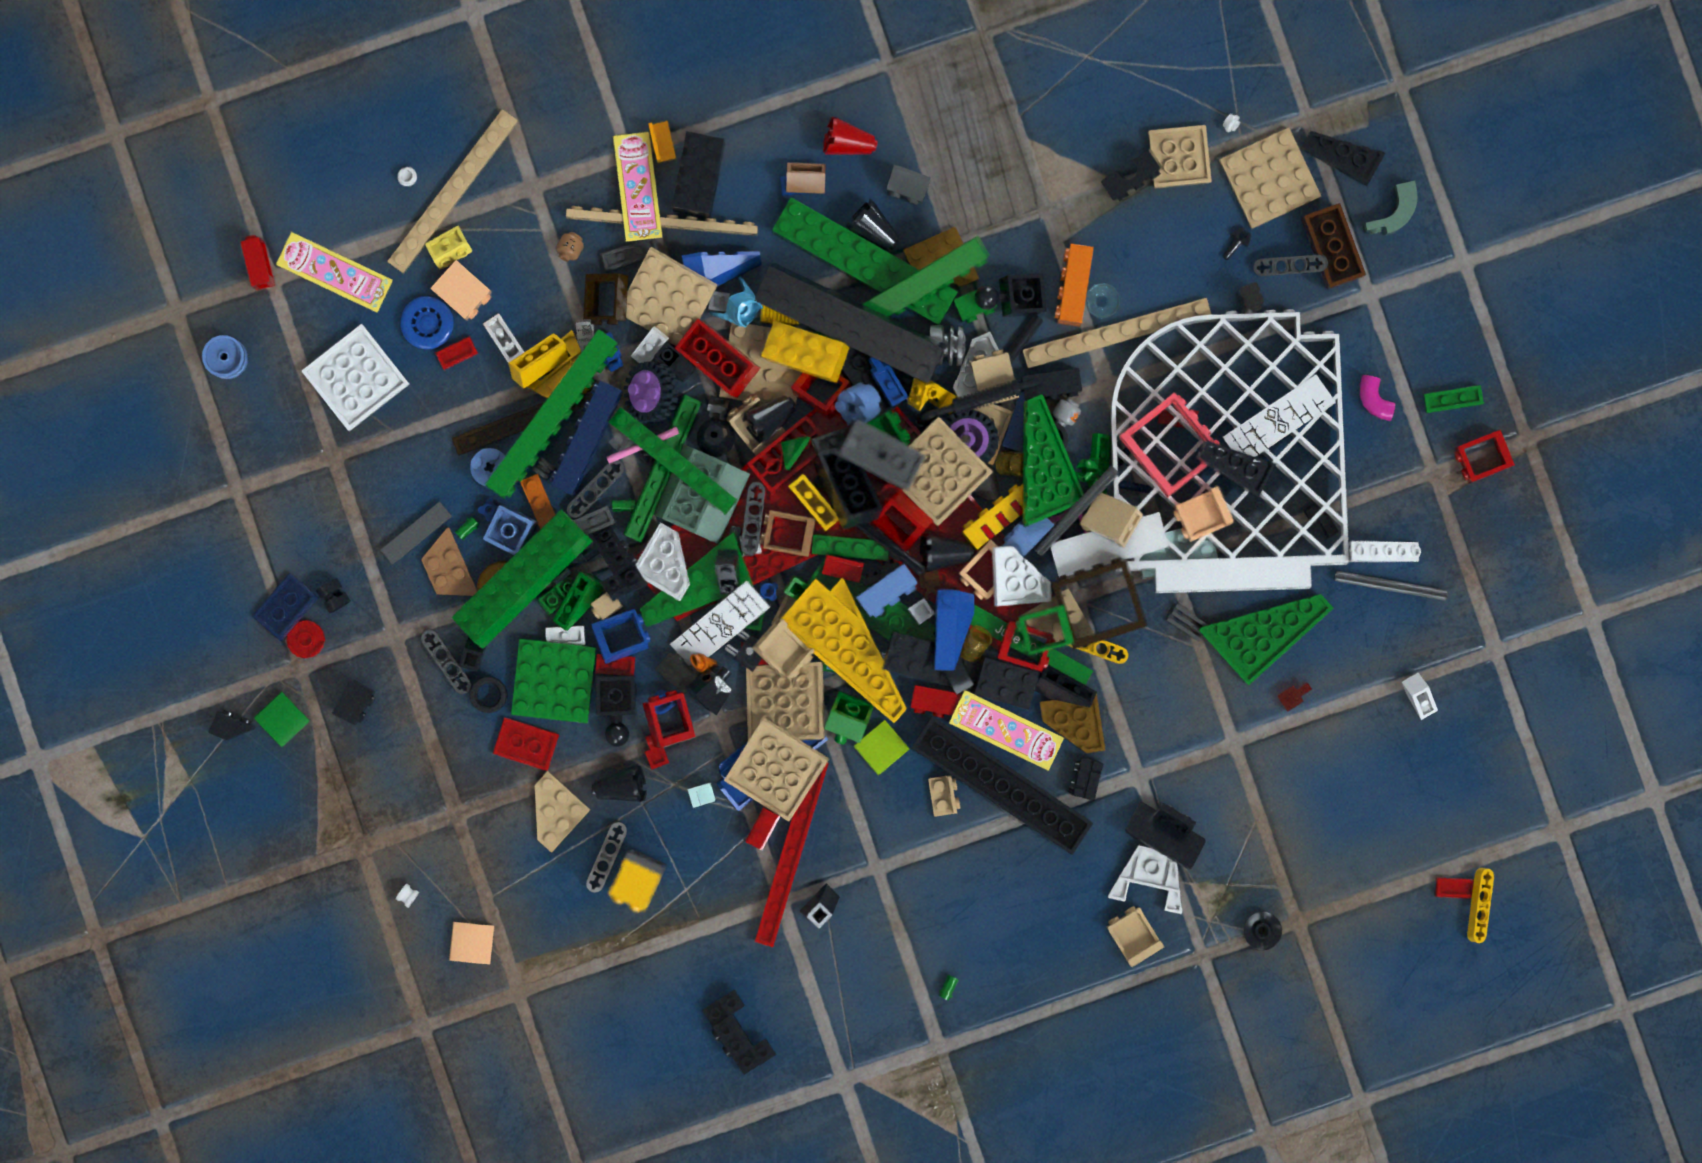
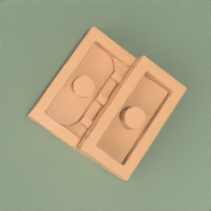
(471, 943)

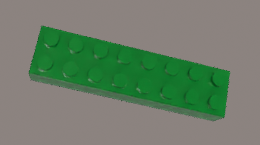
(521, 579)

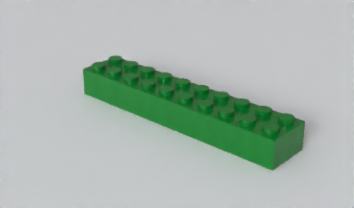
(855, 257)

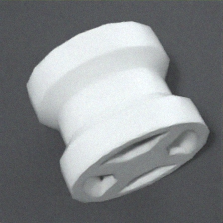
(407, 895)

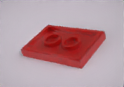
(526, 744)

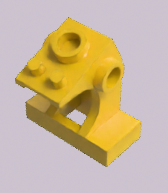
(929, 392)

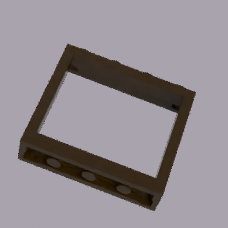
(1096, 570)

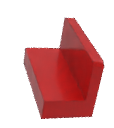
(843, 568)

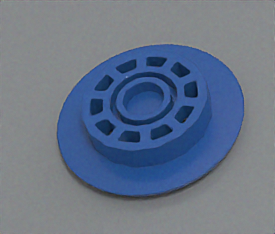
(426, 322)

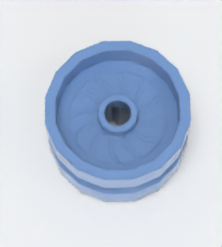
(235, 362)

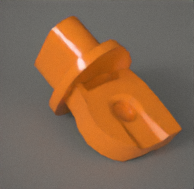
(702, 662)

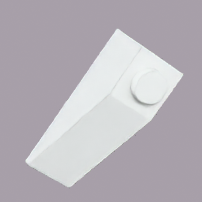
(503, 338)

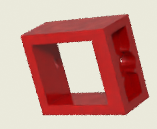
(257, 262)
(805, 381)
(1502, 450)
(911, 511)
(1006, 641)
(649, 708)

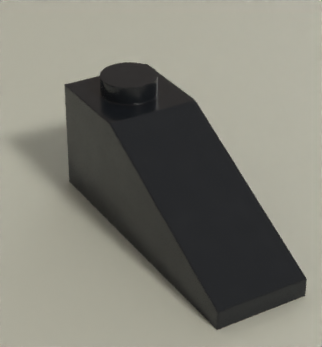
(1063, 688)

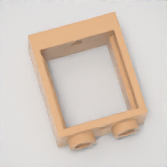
(967, 580)

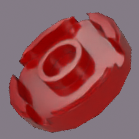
(306, 639)

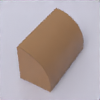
(806, 178)

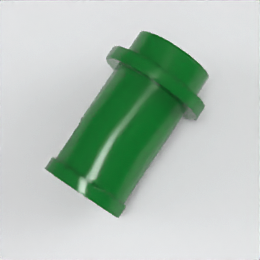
(623, 505)
(467, 527)
(948, 987)

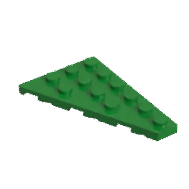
(1047, 471)
(1262, 637)

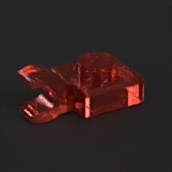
(1291, 697)

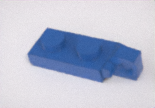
(887, 382)

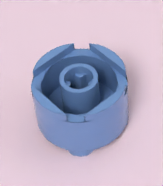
(859, 403)
(480, 463)

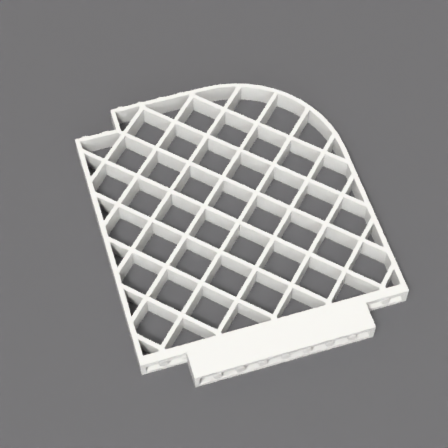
(1233, 572)

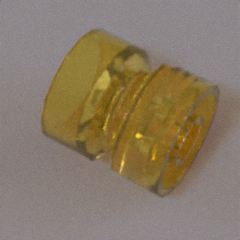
(1010, 463)
(976, 643)

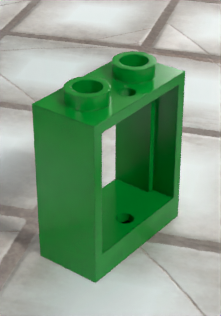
(1021, 627)

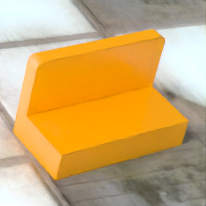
(662, 141)

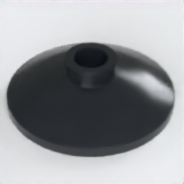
(1272, 933)

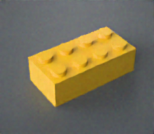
(805, 351)

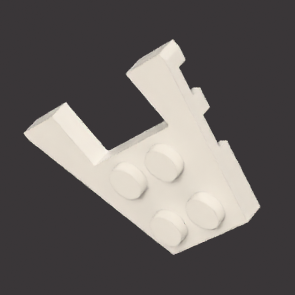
(1153, 870)

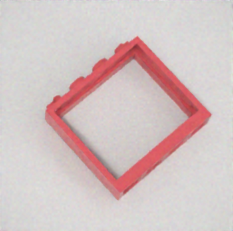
(1191, 417)

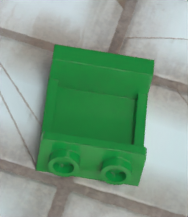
(889, 424)

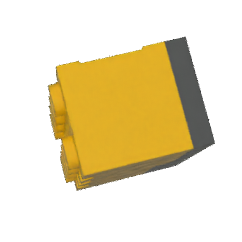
(637, 880)

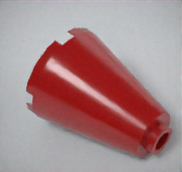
(847, 139)

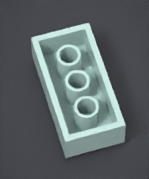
(1205, 550)

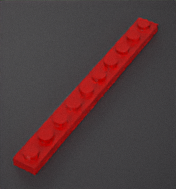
(788, 864)

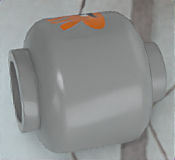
(1066, 412)

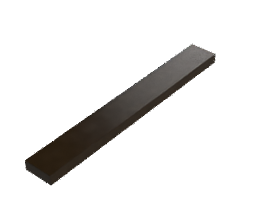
(503, 428)

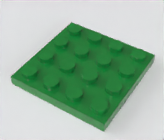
(553, 680)

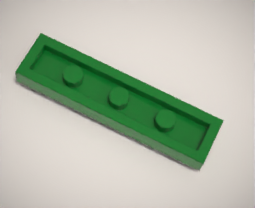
(848, 547)

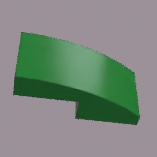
(554, 598)

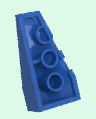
(722, 267)
(952, 620)

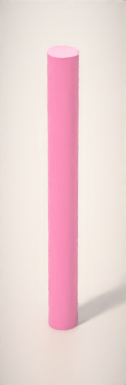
(635, 448)

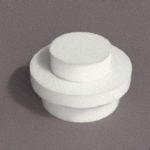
(1231, 123)
(407, 176)

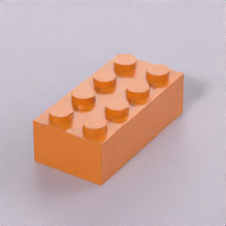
(1075, 285)

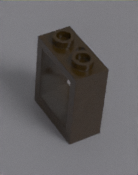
(591, 298)

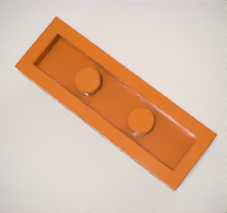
(538, 499)

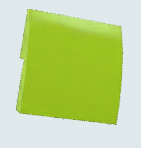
(881, 747)

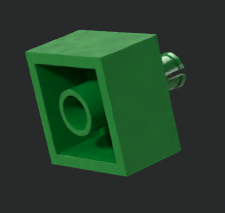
(848, 718)

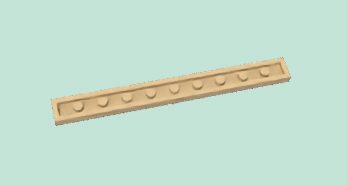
(452, 191)
(671, 221)
(1112, 334)

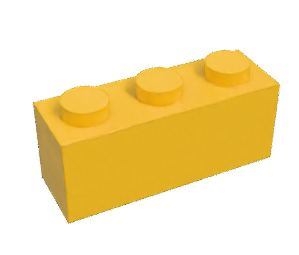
(538, 360)
(814, 502)

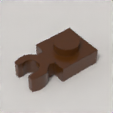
(930, 581)

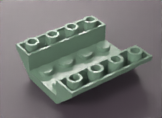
(692, 511)

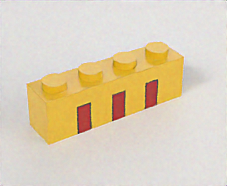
(995, 519)

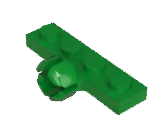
(1098, 463)

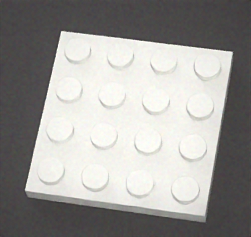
(355, 377)

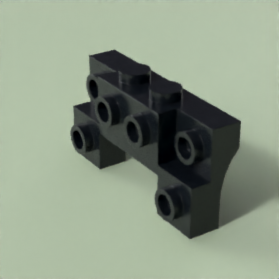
(625, 575)
(733, 1036)

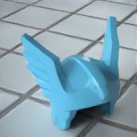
(740, 307)

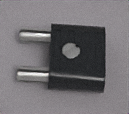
(746, 655)

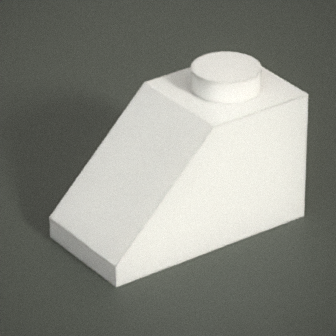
(1420, 695)

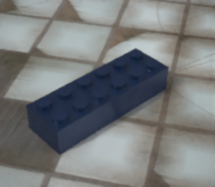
(587, 437)

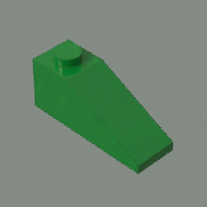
(578, 600)

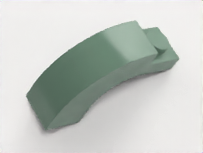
(1405, 206)

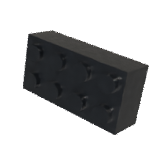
(847, 489)

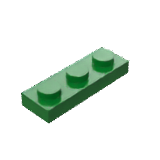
(1453, 399)

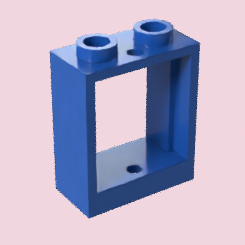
(600, 626)

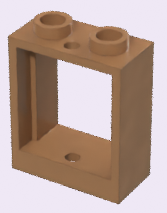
(765, 537)

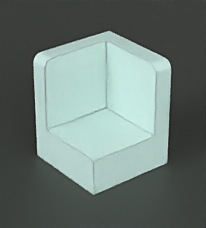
(701, 795)

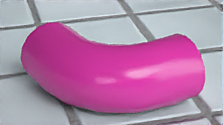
(1371, 399)

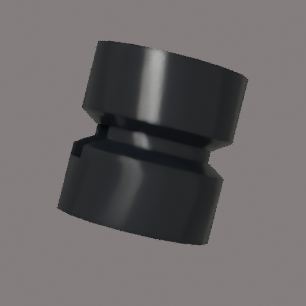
(333, 595)

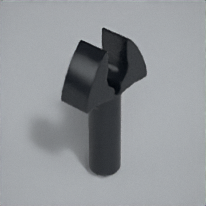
(1236, 243)

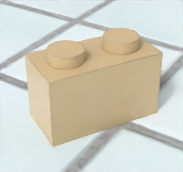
(605, 607)

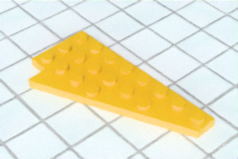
(841, 639)

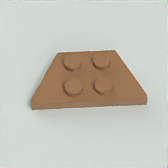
(447, 567)

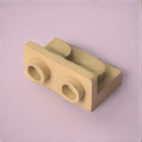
(943, 795)

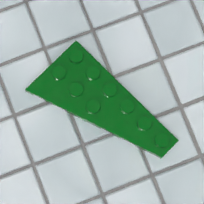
(702, 588)

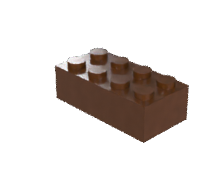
(1332, 238)

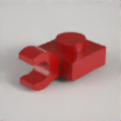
(656, 756)

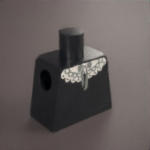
(711, 689)

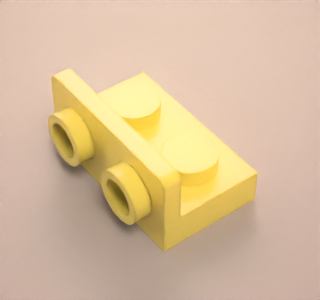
(448, 247)

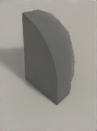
(989, 487)

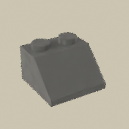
(908, 185)

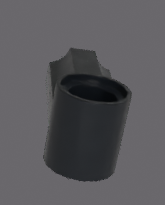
(1323, 523)

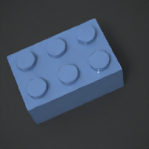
(887, 591)

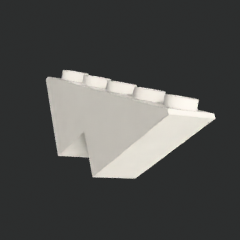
(1383, 551)

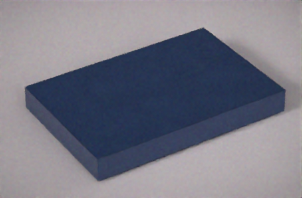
(285, 607)

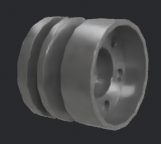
(954, 342)

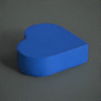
(663, 708)

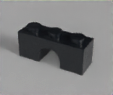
(1147, 167)

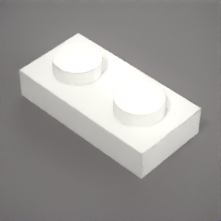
(649, 346)
(574, 635)

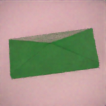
(793, 449)
(796, 587)

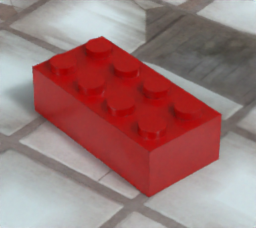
(717, 358)

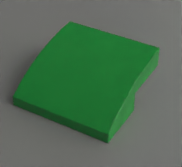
(281, 719)

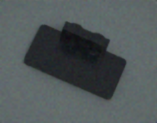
(1167, 833)

